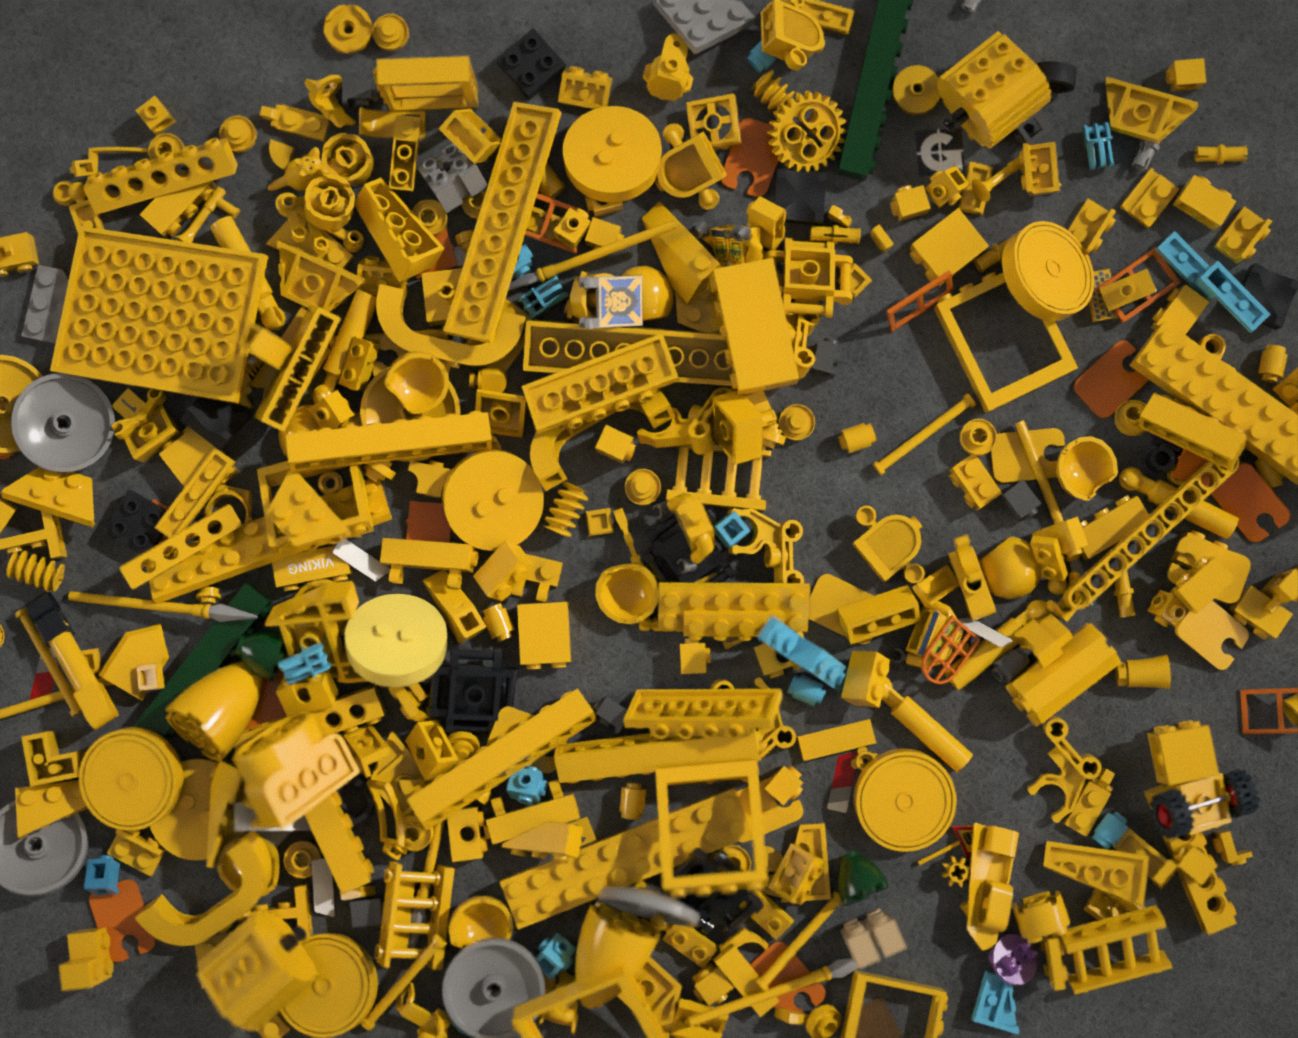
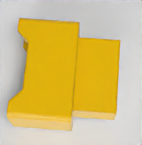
(1044, 639)

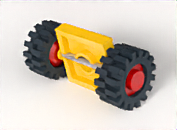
(1204, 804)

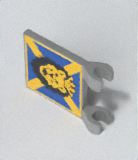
(617, 301)

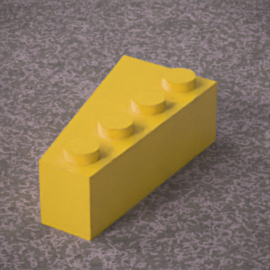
(397, 231)

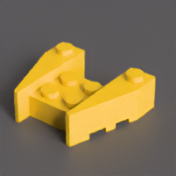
(313, 619)

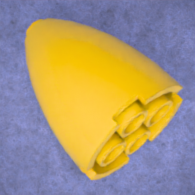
(216, 709)
(609, 941)

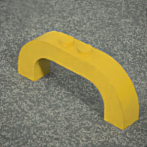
(390, 315)
(265, 346)
(547, 445)
(180, 929)

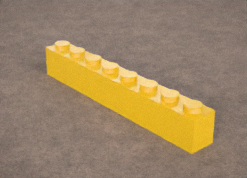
(388, 441)
(646, 753)
(501, 759)

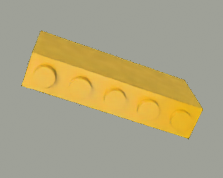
(754, 326)
(297, 368)

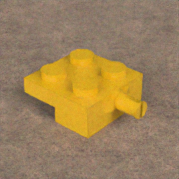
(1281, 589)

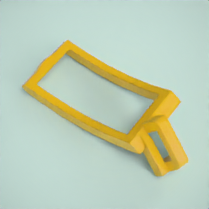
(92, 161)
(389, 844)

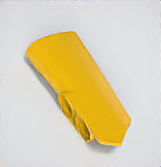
(989, 881)

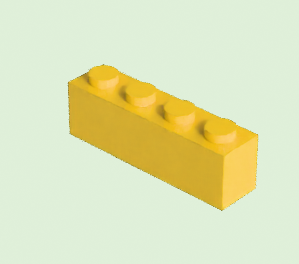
(1192, 430)
(339, 844)

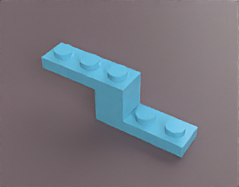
(1212, 282)
(804, 653)

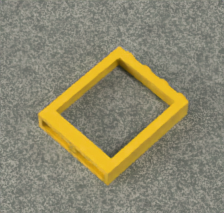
(988, 400)
(726, 882)
(523, 1014)

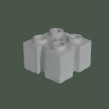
(452, 177)

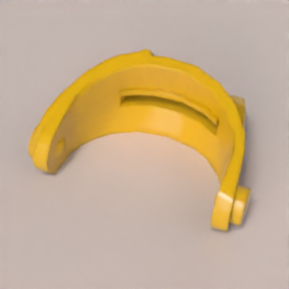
(227, 491)
(1060, 609)
(743, 936)

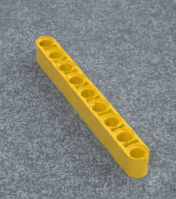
(1141, 539)

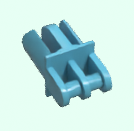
(1098, 149)
(542, 298)
(300, 666)

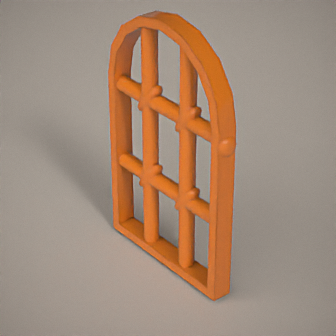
(957, 650)

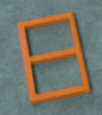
(541, 237)
(1128, 270)
(920, 301)
(1278, 691)

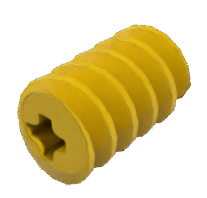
(771, 91)
(566, 509)
(35, 572)

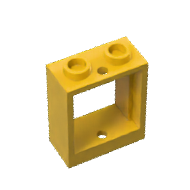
(464, 130)

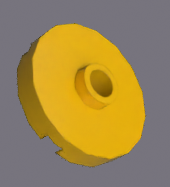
(344, 17)
(911, 101)

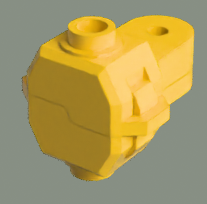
(669, 73)

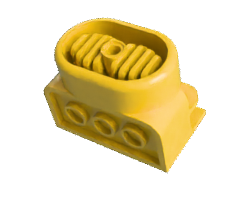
(292, 769)

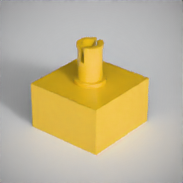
(439, 293)
(739, 426)

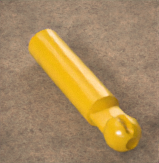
(229, 237)
(354, 325)
(1157, 491)
(987, 652)
(926, 728)

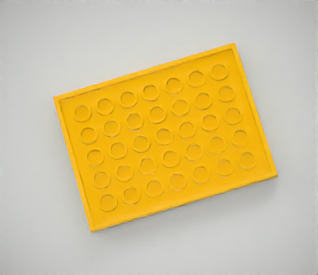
(158, 313)

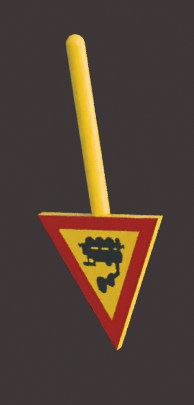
(964, 837)

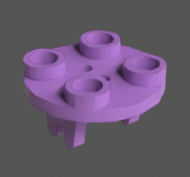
(1006, 966)

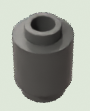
(1010, 665)

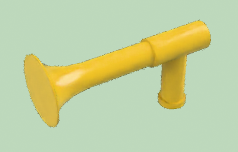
(983, 188)
(214, 200)

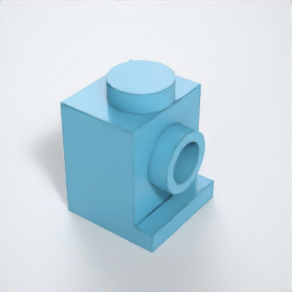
(730, 529)

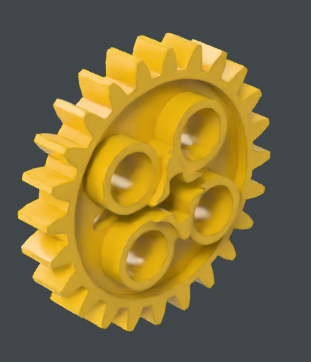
(822, 114)

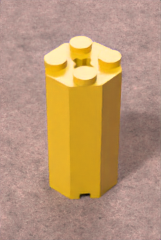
(1050, 689)

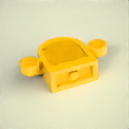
(790, 33)
(689, 167)
(890, 544)

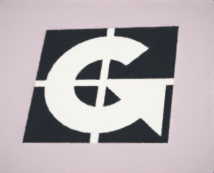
(939, 151)

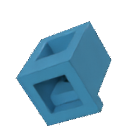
(102, 876)

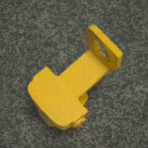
(432, 1024)

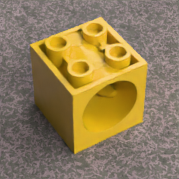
(1182, 752)

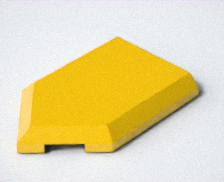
(135, 649)

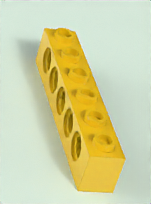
(105, 199)
(366, 697)
(1209, 919)

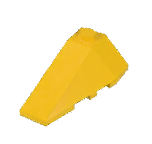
(681, 255)
(225, 790)

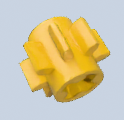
(950, 868)

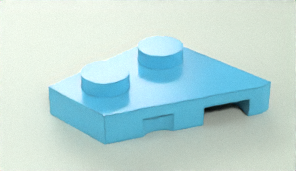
(995, 1004)

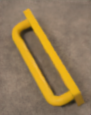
(132, 569)

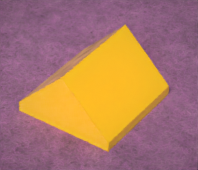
(505, 412)
(150, 437)

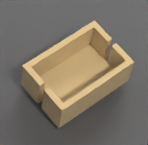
(883, 930)

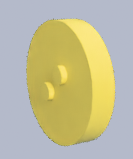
(396, 640)

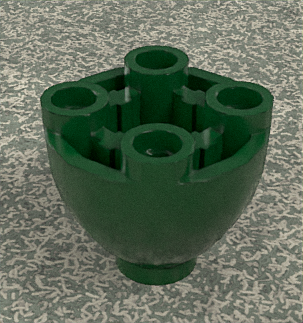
(262, 652)
(858, 878)

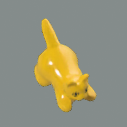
(301, 172)

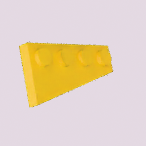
(1106, 870)

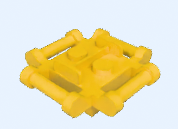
(811, 277)

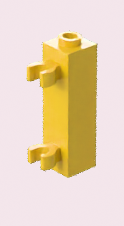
(428, 555)
(516, 822)

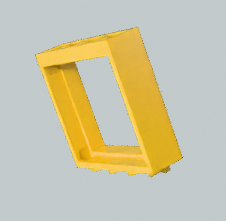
(435, 74)
(275, 475)
(856, 994)

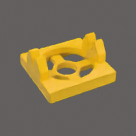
(726, 101)

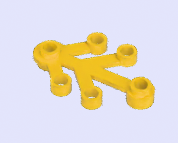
(297, 208)

